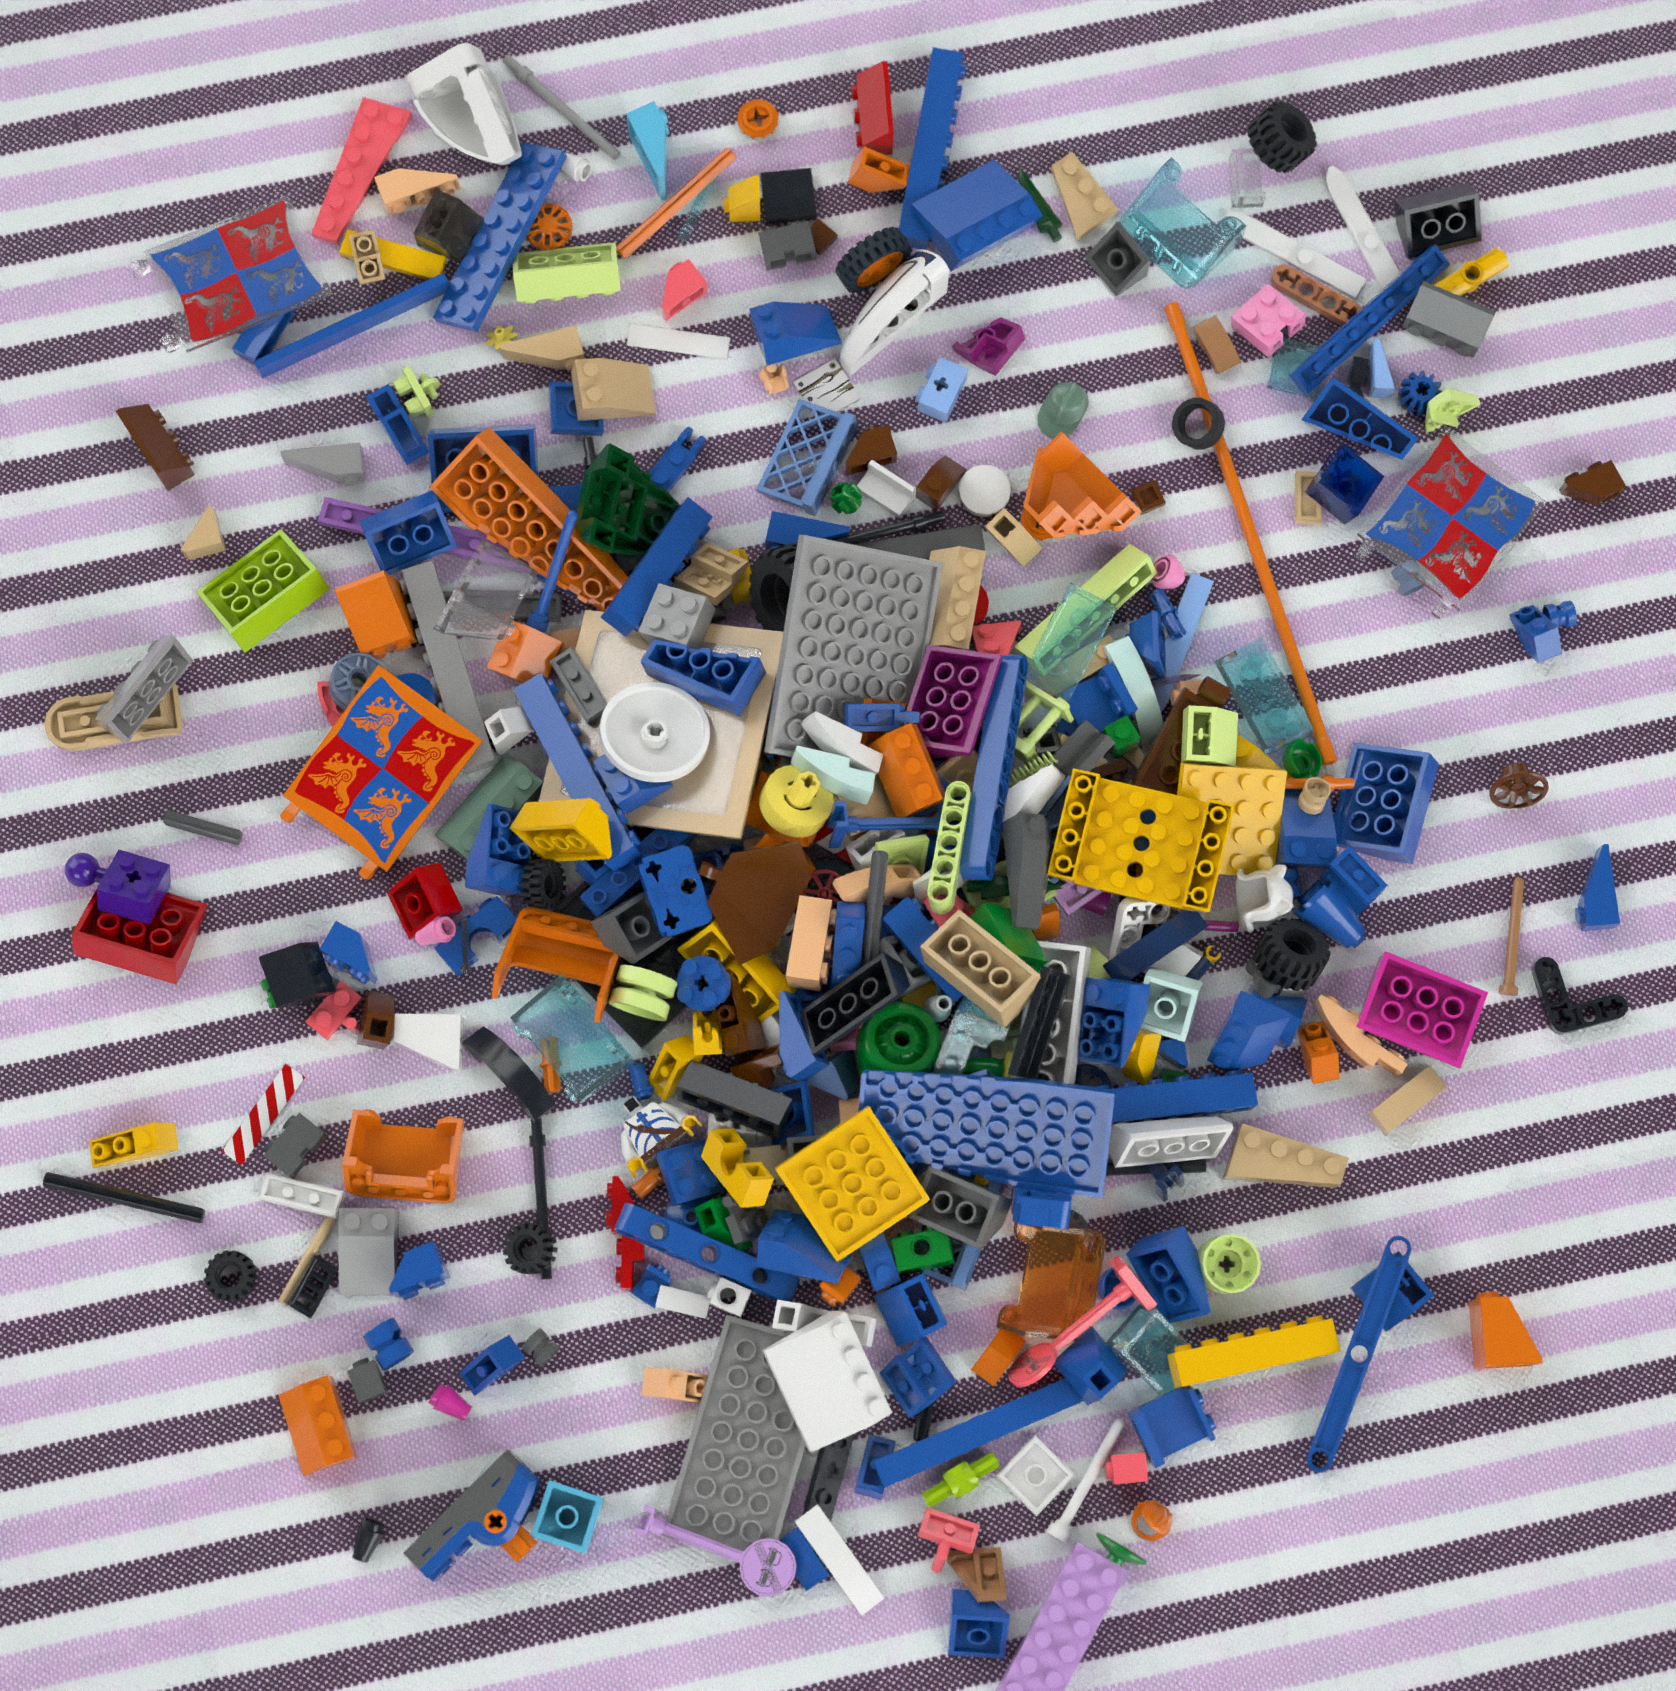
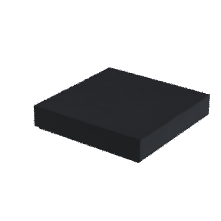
(788, 195)

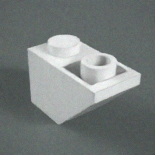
(508, 728)

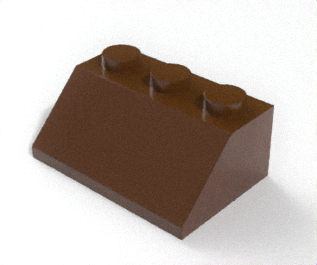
(157, 444)

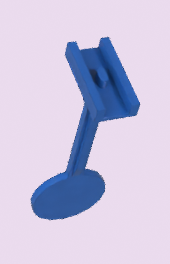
(851, 824)

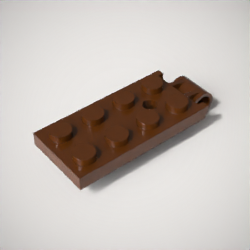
(1163, 761)

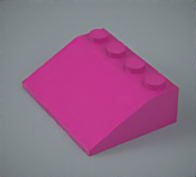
(1421, 1009)

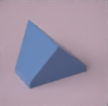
(839, 1076)

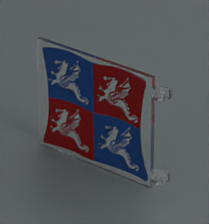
(235, 274)
(1450, 520)

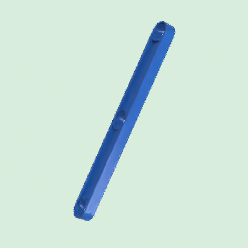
(1353, 1372)

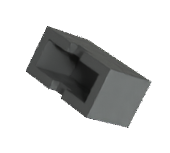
(787, 244)
(294, 1144)

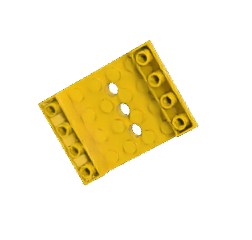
(1099, 836)

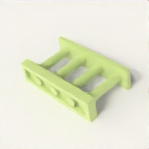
(1058, 707)

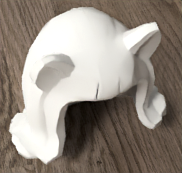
(1262, 896)

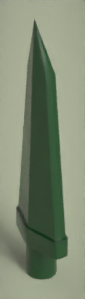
(1049, 221)
(997, 887)

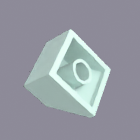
(1170, 1003)

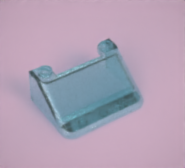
(1177, 232)

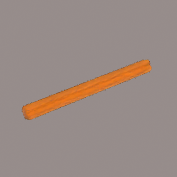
(675, 203)

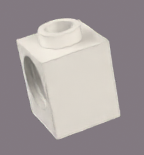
(735, 1308)

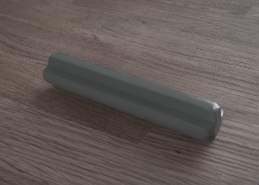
(202, 827)

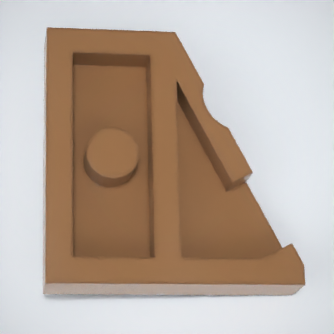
(980, 1572)

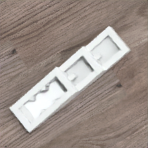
(839, 1559)

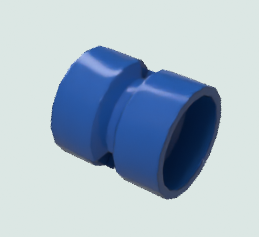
(388, 1344)

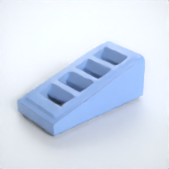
(1380, 379)

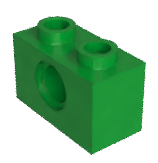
(909, 1262)

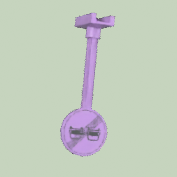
(765, 1565)

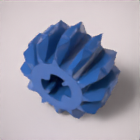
(1422, 384)

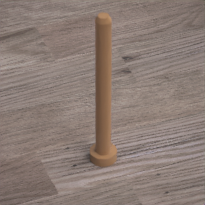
(1508, 987)

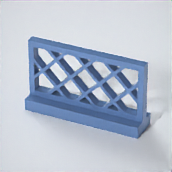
(829, 458)
(967, 1254)

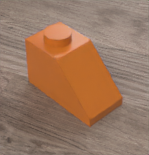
(878, 172)

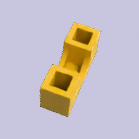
(745, 1182)

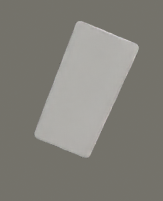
(683, 1301)

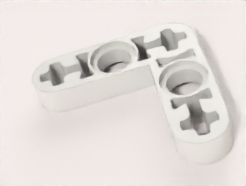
(1135, 922)

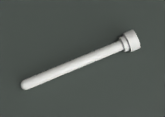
(1061, 1528)

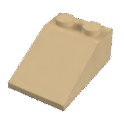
(611, 389)

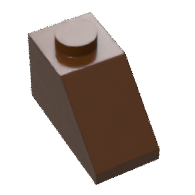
(873, 445)
(939, 482)

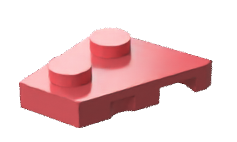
(995, 637)

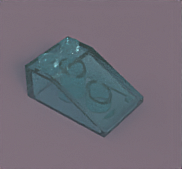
(1144, 1345)

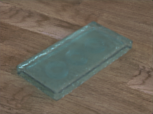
(1069, 641)

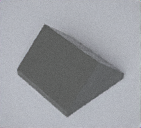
(1119, 260)

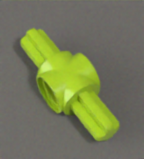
(960, 1479)

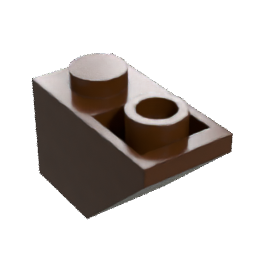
(1596, 485)
(376, 1020)

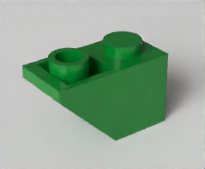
(714, 1225)

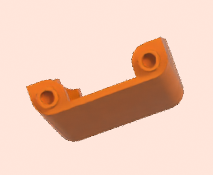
(402, 1159)

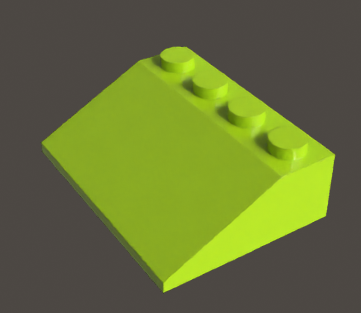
(263, 590)

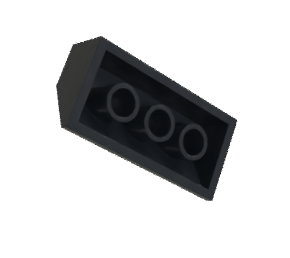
(853, 1001)

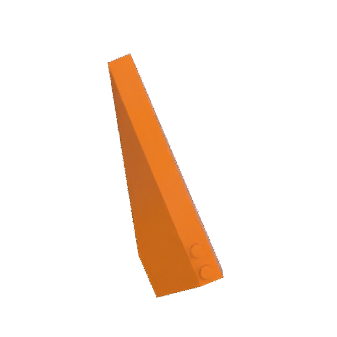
(515, 508)

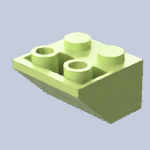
(1209, 736)

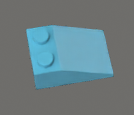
(649, 136)

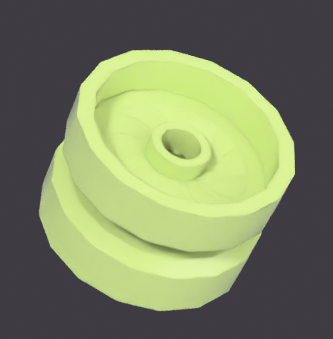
(643, 992)

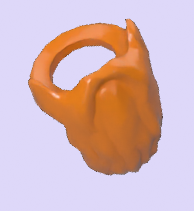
(1156, 1516)

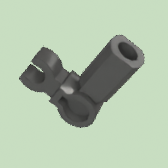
(1265, 987)

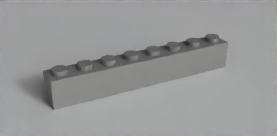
(445, 659)

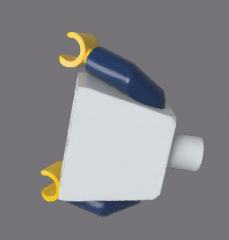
(1183, 960)

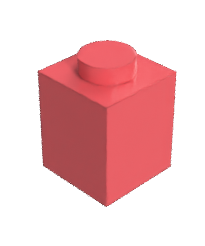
(1126, 1468)

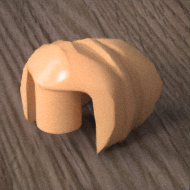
(774, 378)

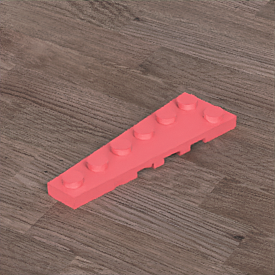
(366, 149)

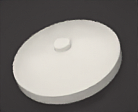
(654, 732)

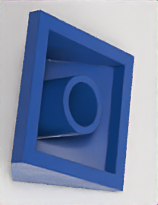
(801, 1119)

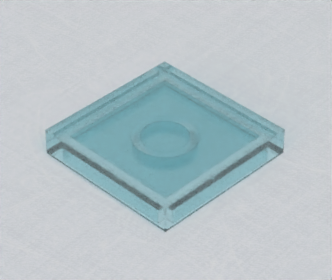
(1285, 361)

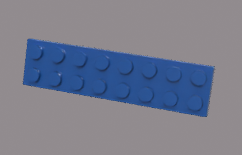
(500, 237)

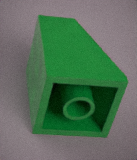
(1022, 942)

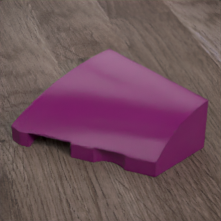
(992, 345)

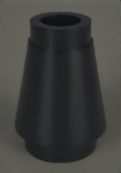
(367, 1538)

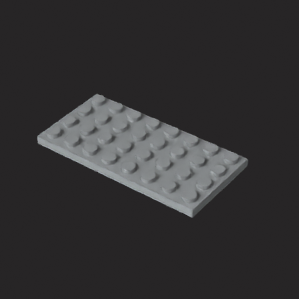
(740, 1447)

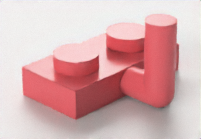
(336, 1011)
(949, 1533)

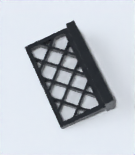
(1039, 1024)

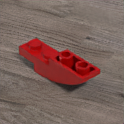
(629, 1249)

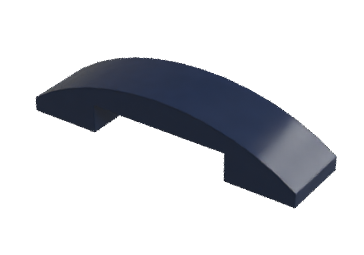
(1155, 945)

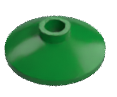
(1118, 1553)

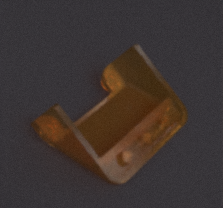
(1056, 1280)

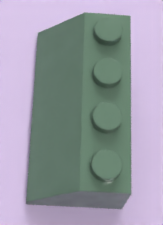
(506, 785)

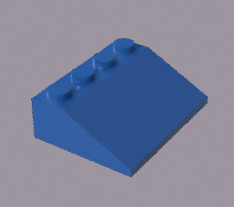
(976, 214)
(449, 443)
(1387, 802)

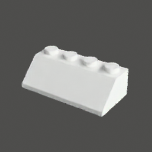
(1168, 1140)

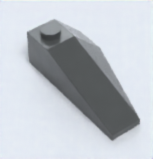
(1027, 860)

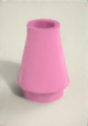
(437, 931)

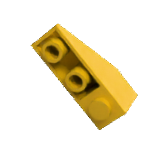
(134, 1144)

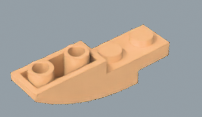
(899, 884)
(1362, 1048)

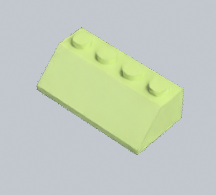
(566, 272)

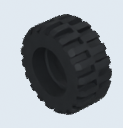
(772, 585)

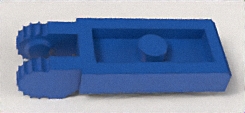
(676, 461)

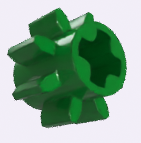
(846, 498)

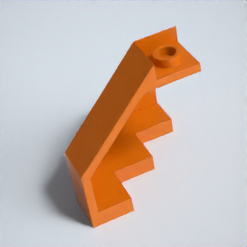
(1073, 495)

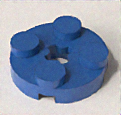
(688, 983)

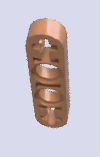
(1314, 300)

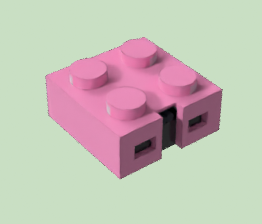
(1268, 320)

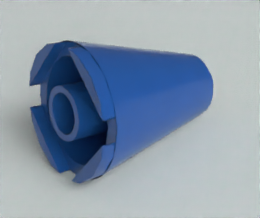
(1330, 913)

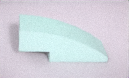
(835, 773)

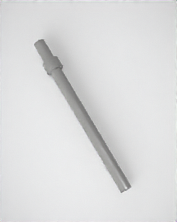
(525, 75)

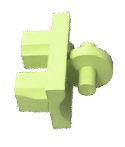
(409, 383)

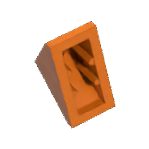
(998, 1356)

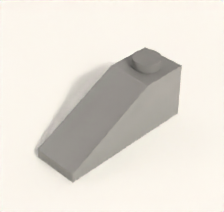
(335, 462)

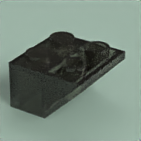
(448, 227)

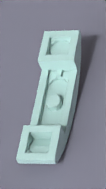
(1133, 673)

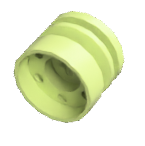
(1241, 1256)

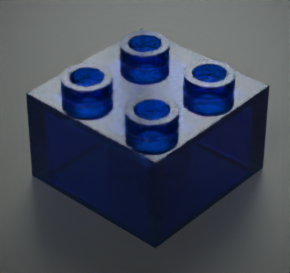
(1344, 484)

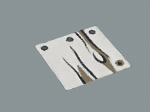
(827, 387)

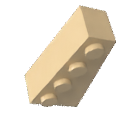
(1280, 1160)

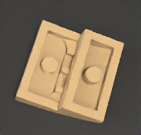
(712, 573)

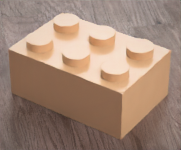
(811, 944)

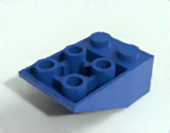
(497, 855)
(1111, 1019)

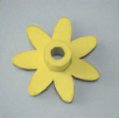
(500, 336)

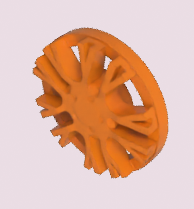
(549, 227)

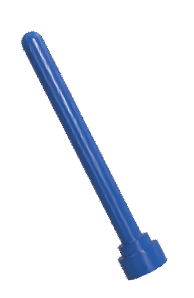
(539, 618)

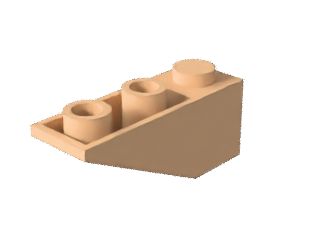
(411, 187)

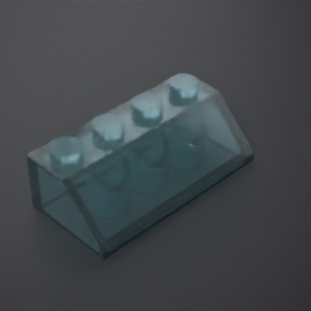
(1264, 696)

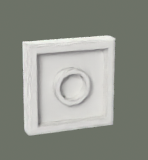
(1035, 1475)

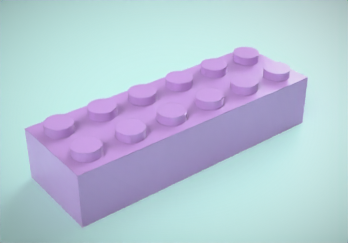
(1064, 1623)

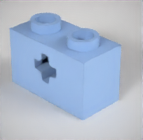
(936, 403)

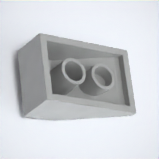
(367, 1250)

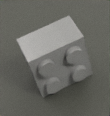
(677, 617)

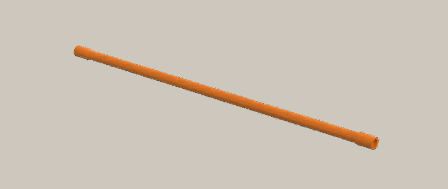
(1322, 741)

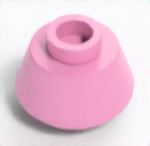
(1169, 572)

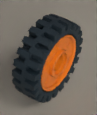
(873, 260)

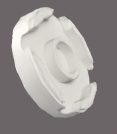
(984, 490)

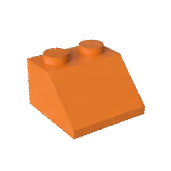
(524, 654)

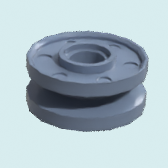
(347, 668)

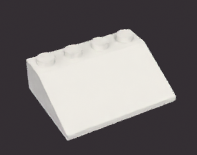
(827, 1380)

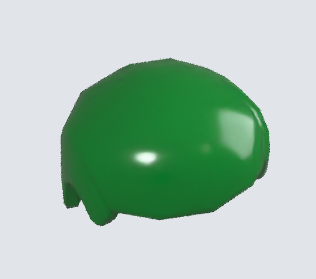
(1302, 760)

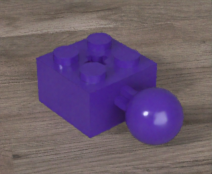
(128, 888)

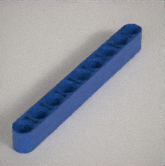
(993, 770)

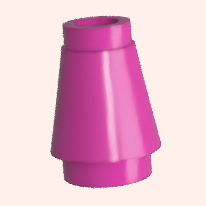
(449, 1402)

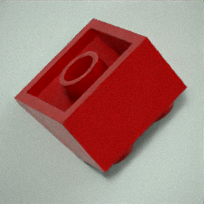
(423, 897)

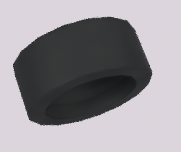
(1181, 415)

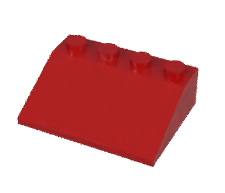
(147, 949)

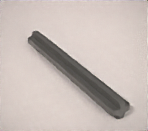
(874, 906)

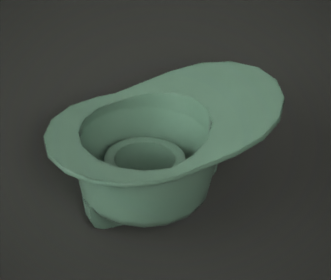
(1062, 409)

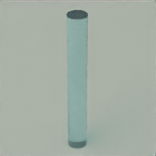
(695, 212)

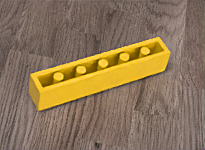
(1254, 1352)

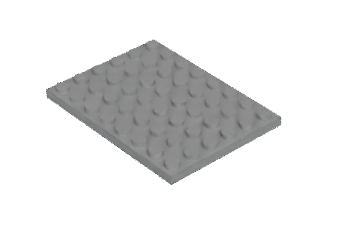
(849, 634)

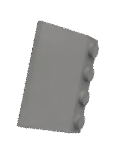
(144, 688)

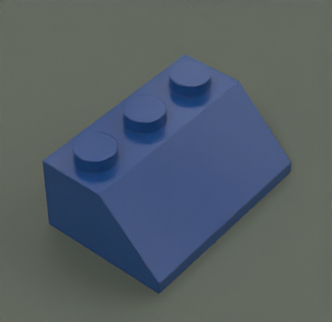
(408, 533)
(1248, 1033)

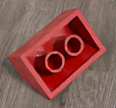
(874, 109)

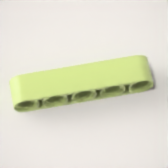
(949, 859)

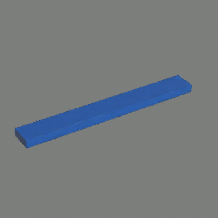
(1368, 320)
(352, 326)
(976, 1432)

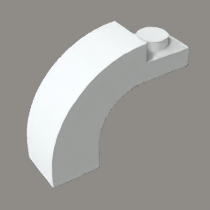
(794, 1316)

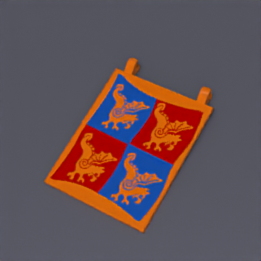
(381, 769)

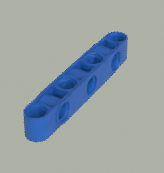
(687, 1246)

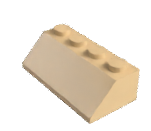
(956, 596)
(980, 967)

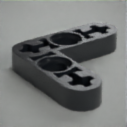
(1571, 1012)

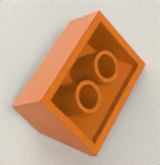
(908, 771)
(317, 1425)

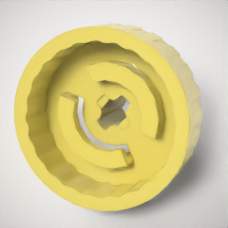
(801, 791)

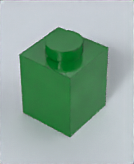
(1123, 735)

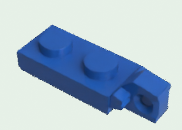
(877, 716)

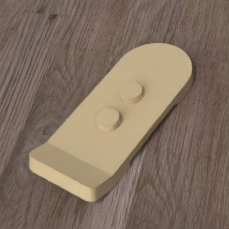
(74, 728)

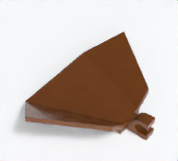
(757, 896)

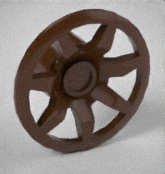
(1517, 782)

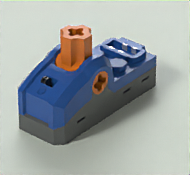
(501, 1491)

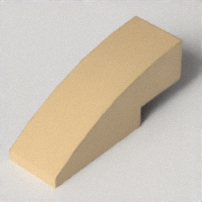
(1407, 1100)

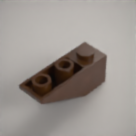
(739, 1023)

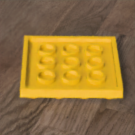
(1256, 815)
(852, 1183)

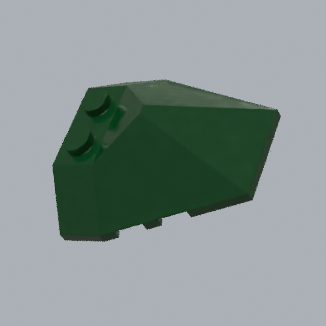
(621, 505)

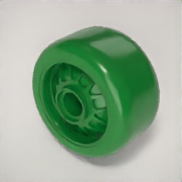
(904, 1022)

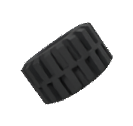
(1282, 136)
(1292, 954)

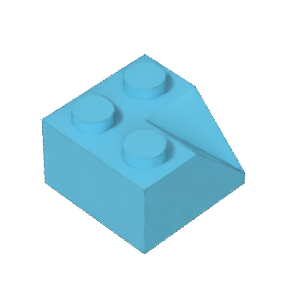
(567, 1517)

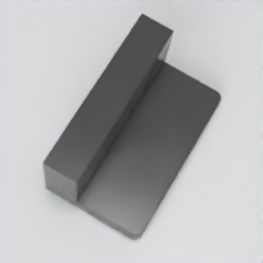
(1082, 749)

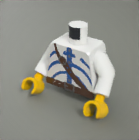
(651, 1131)

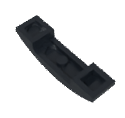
(512, 1071)

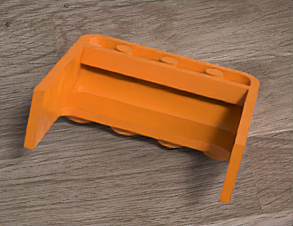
(559, 947)

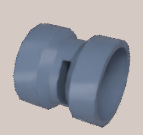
(1407, 583)

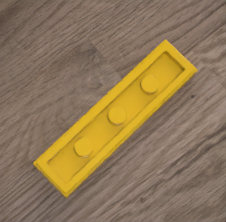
(402, 258)

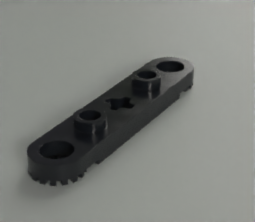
(824, 1486)

